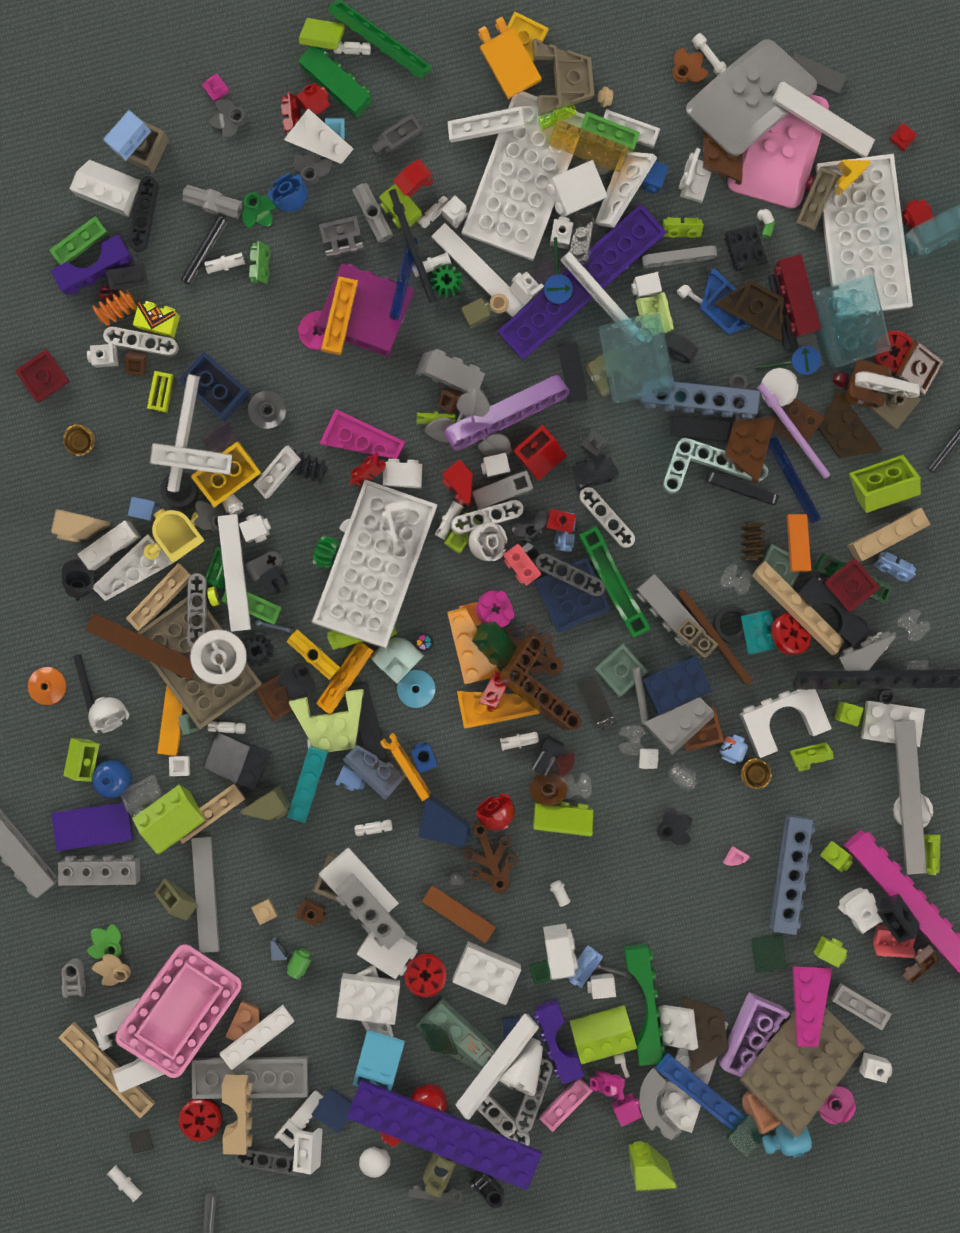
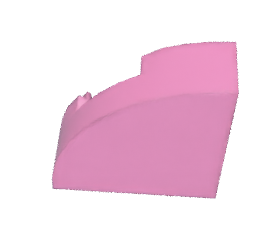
(735, 857)

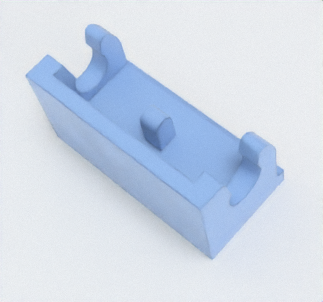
(127, 135)

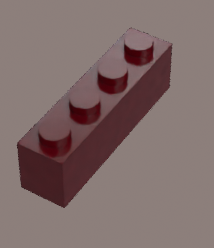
(797, 296)

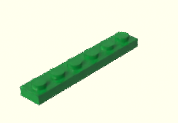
(379, 38)

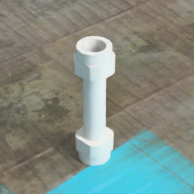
(700, 42)

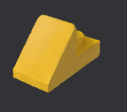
(852, 170)

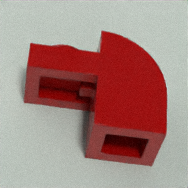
(413, 178)

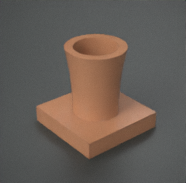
(762, 1116)

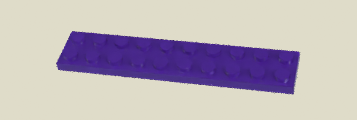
(606, 262)
(444, 1134)

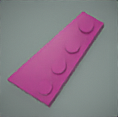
(354, 435)
(810, 998)

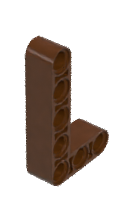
(535, 688)

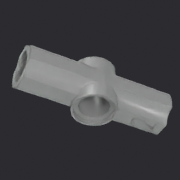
(212, 201)
(367, 202)

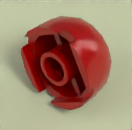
(496, 813)
(431, 1096)

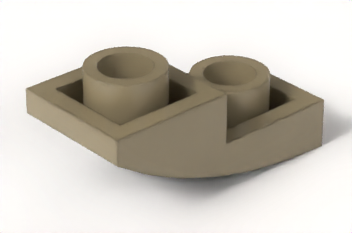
(696, 638)

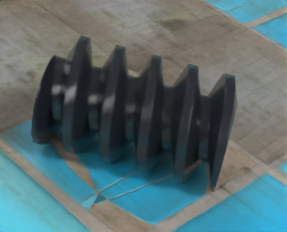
(310, 468)

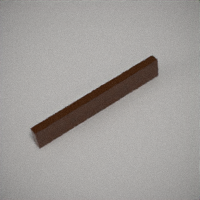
(710, 631)
(140, 645)

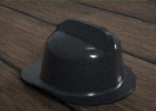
(77, 579)

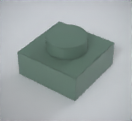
(187, 724)

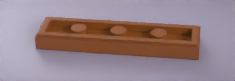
(458, 913)

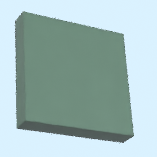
(780, 562)
(618, 671)

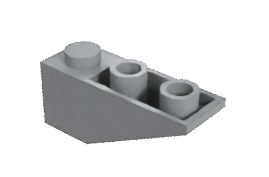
(503, 490)
(867, 654)

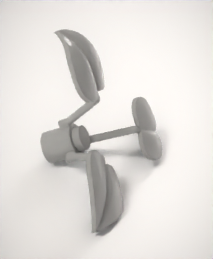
(472, 404)

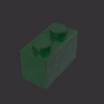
(494, 643)

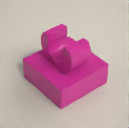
(215, 87)

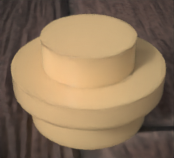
(605, 97)
(499, 303)

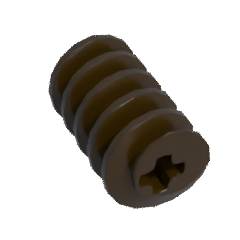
(752, 541)

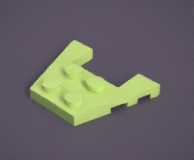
(334, 730)

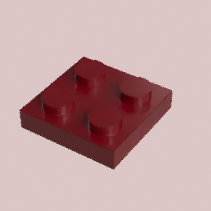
(42, 376)
(851, 585)

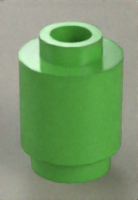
(299, 963)

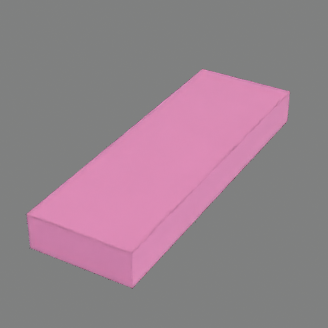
(565, 1103)

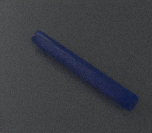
(402, 284)
(794, 480)

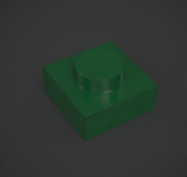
(540, 972)

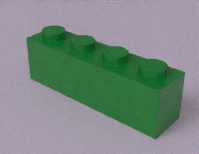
(335, 81)

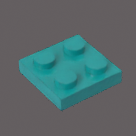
(757, 631)

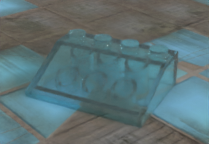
(851, 321)
(637, 358)

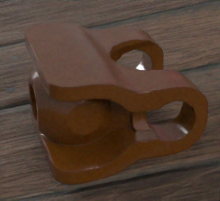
(865, 396)

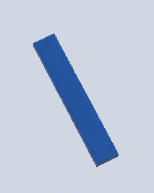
(699, 1091)

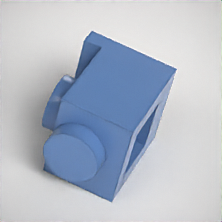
(350, 779)

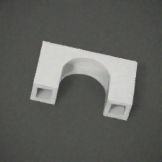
(757, 719)
(136, 1071)

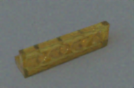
(588, 145)

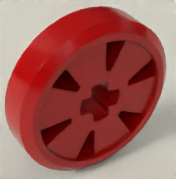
(898, 341)
(784, 641)
(417, 984)
(198, 1130)

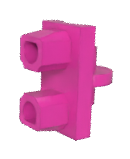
(608, 1084)

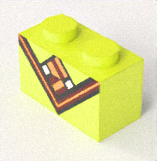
(156, 319)

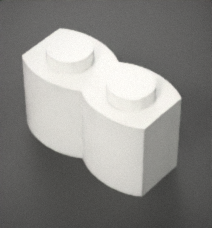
(402, 474)

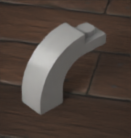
(651, 1104)

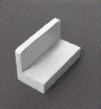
(307, 1151)

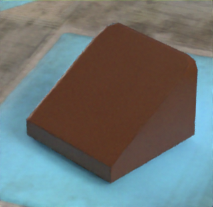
(135, 363)
(449, 400)

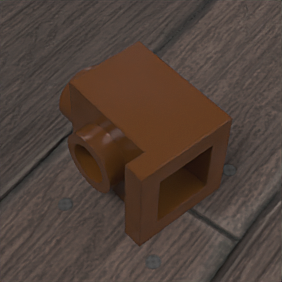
(311, 905)

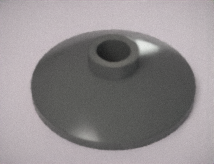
(264, 400)

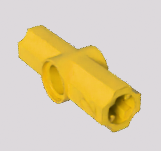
(322, 663)

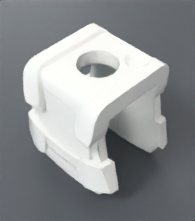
(861, 908)

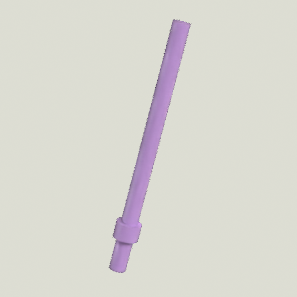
(772, 401)

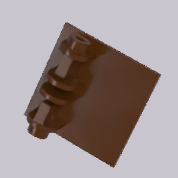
(803, 418)

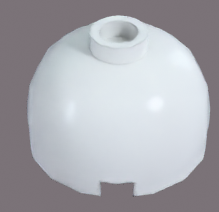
(488, 542)
(107, 714)

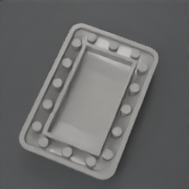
(739, 103)

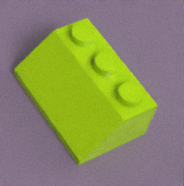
(885, 483)
(564, 818)
(169, 819)
(603, 1034)
(649, 1168)

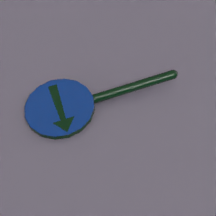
(557, 287)
(804, 361)

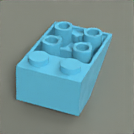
(379, 1060)

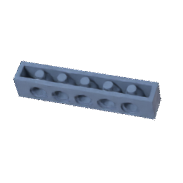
(749, 398)
(778, 921)

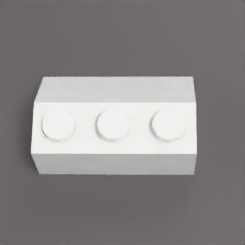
(106, 187)

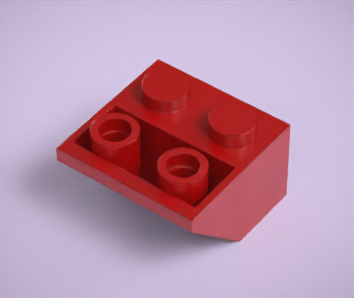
(540, 453)
(460, 481)

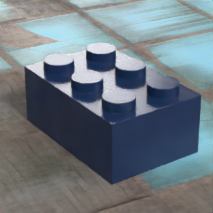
(216, 387)
(676, 685)

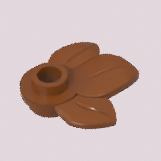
(690, 65)

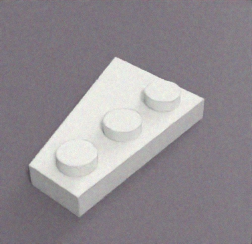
(319, 138)

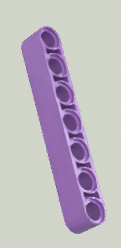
(507, 412)

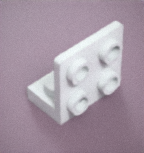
(695, 179)
(398, 512)

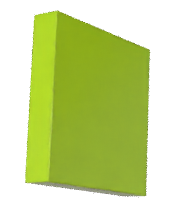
(321, 33)

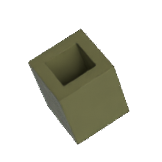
(476, 312)

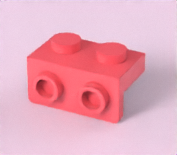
(522, 564)
(886, 944)

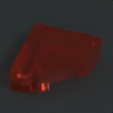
(565, 763)

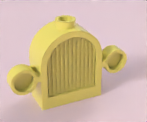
(173, 535)

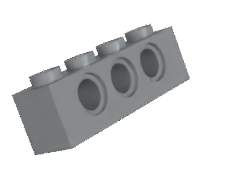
(390, 933)

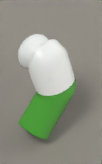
(768, 220)

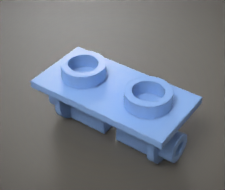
(564, 541)
(902, 571)
(586, 965)

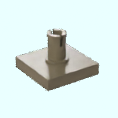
(895, 408)

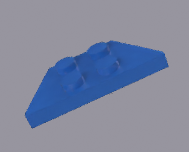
(715, 290)

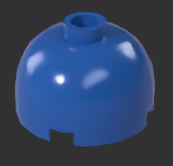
(288, 193)
(111, 778)

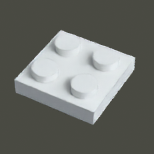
(678, 1027)

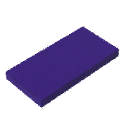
(91, 826)

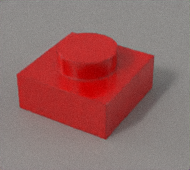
(903, 137)

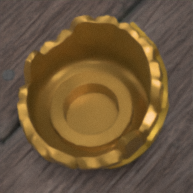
(78, 440)
(756, 773)

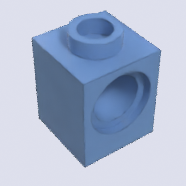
(143, 509)

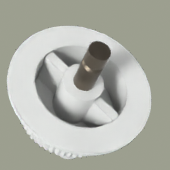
(218, 656)

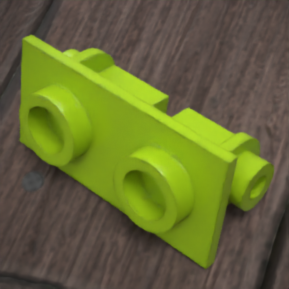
(690, 228)
(932, 853)

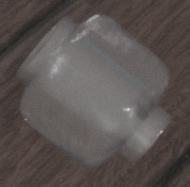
(682, 776)

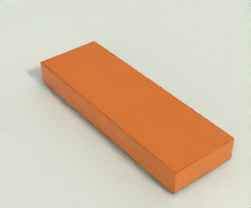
(798, 543)

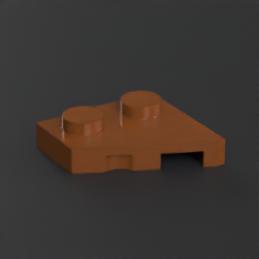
(708, 735)

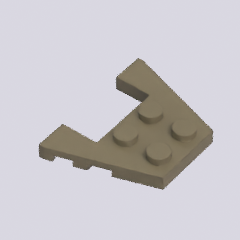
(572, 77)

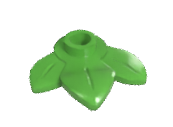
(104, 940)

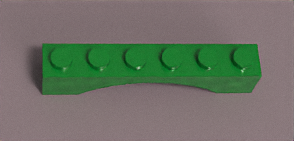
(614, 584)
(648, 1042)

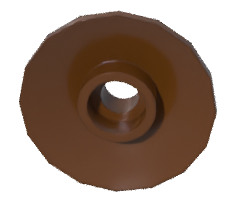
(549, 783)

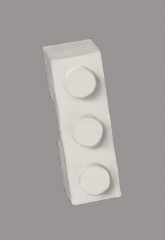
(113, 541)

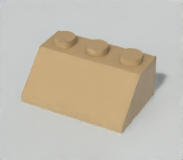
(76, 527)

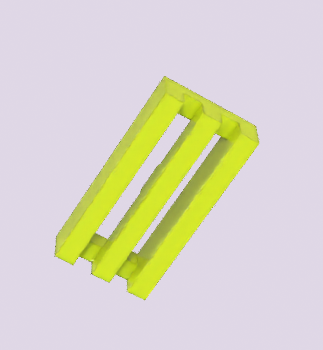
(161, 390)

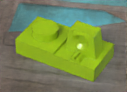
(812, 754)

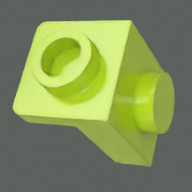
(837, 857)

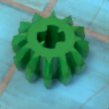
(440, 278)
(325, 552)

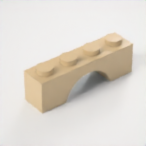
(889, 535)
(236, 1095)

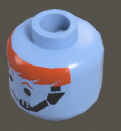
(733, 749)

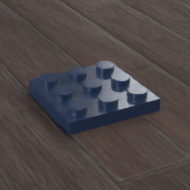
(568, 604)

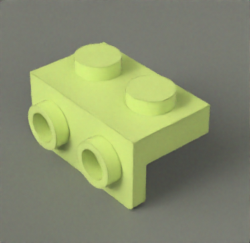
(656, 304)

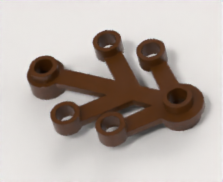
(542, 659)
(491, 860)

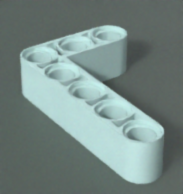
(710, 461)

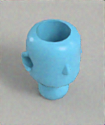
(787, 1142)

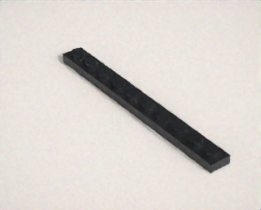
(877, 679)

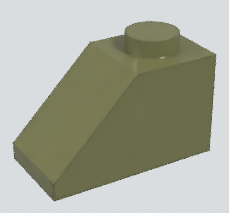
(175, 900)

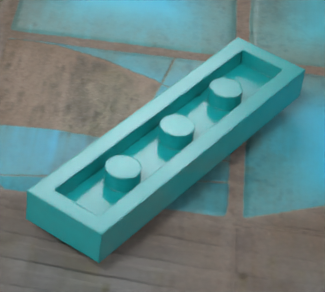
(307, 784)

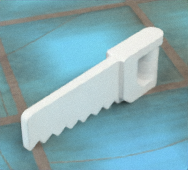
(299, 1119)

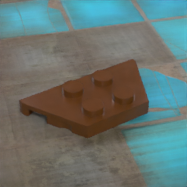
(719, 161)
(749, 445)

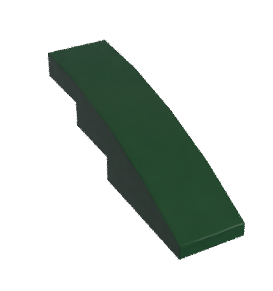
(829, 566)

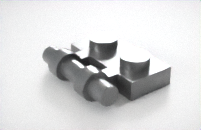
(340, 231)

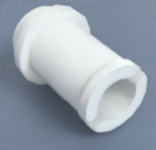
(560, 893)
(104, 1042)

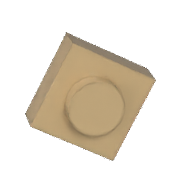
(264, 911)

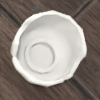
(374, 1162)

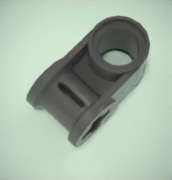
(261, 564)

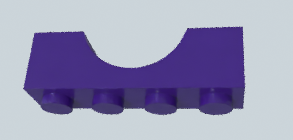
(113, 255)
(567, 1063)

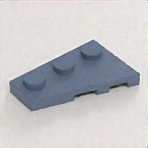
(377, 774)

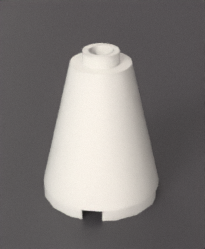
(525, 1068)

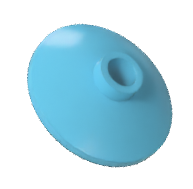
(425, 684)

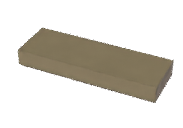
(817, 198)

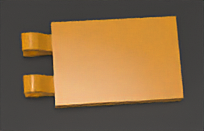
(508, 59)
(407, 766)

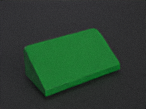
(215, 572)

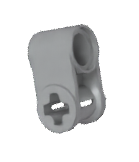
(73, 982)

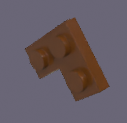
(925, 960)

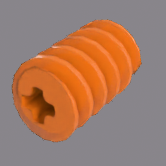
(115, 307)

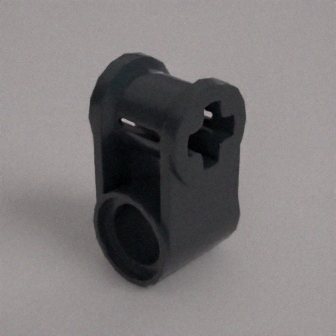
(487, 1185)

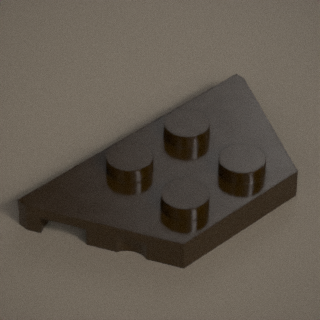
(756, 308)
(845, 430)
(709, 1031)

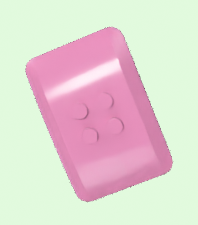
(780, 162)
(178, 1011)

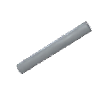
(640, 694)

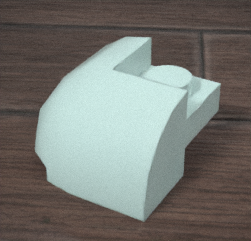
(397, 658)

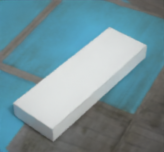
(648, 133)
(277, 472)

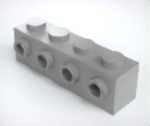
(99, 871)

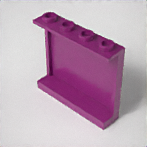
(369, 319)

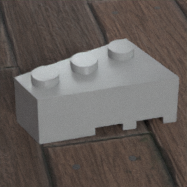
(449, 371)
(680, 724)

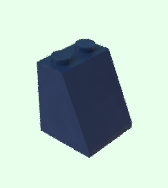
(443, 824)

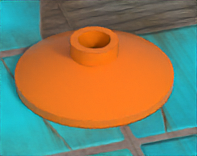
(55, 682)

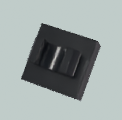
(529, 550)

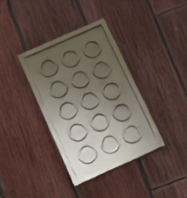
(199, 698)
(799, 1079)

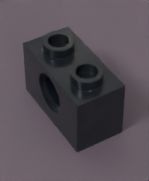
(898, 918)

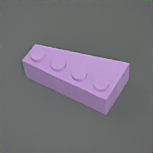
(750, 1033)

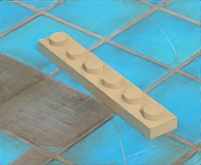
(798, 608)
(102, 1066)

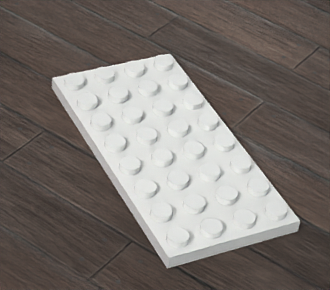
(513, 193)
(867, 232)
(367, 575)

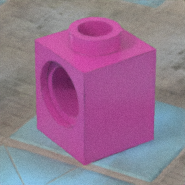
(627, 1109)

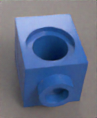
(655, 178)
(424, 765)

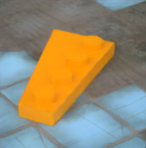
(472, 661)
(475, 714)

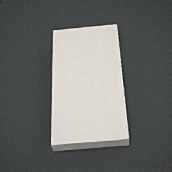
(348, 864)

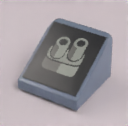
(278, 951)

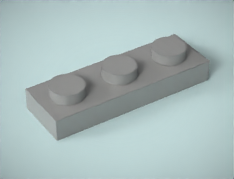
(861, 1006)

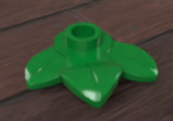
(258, 213)

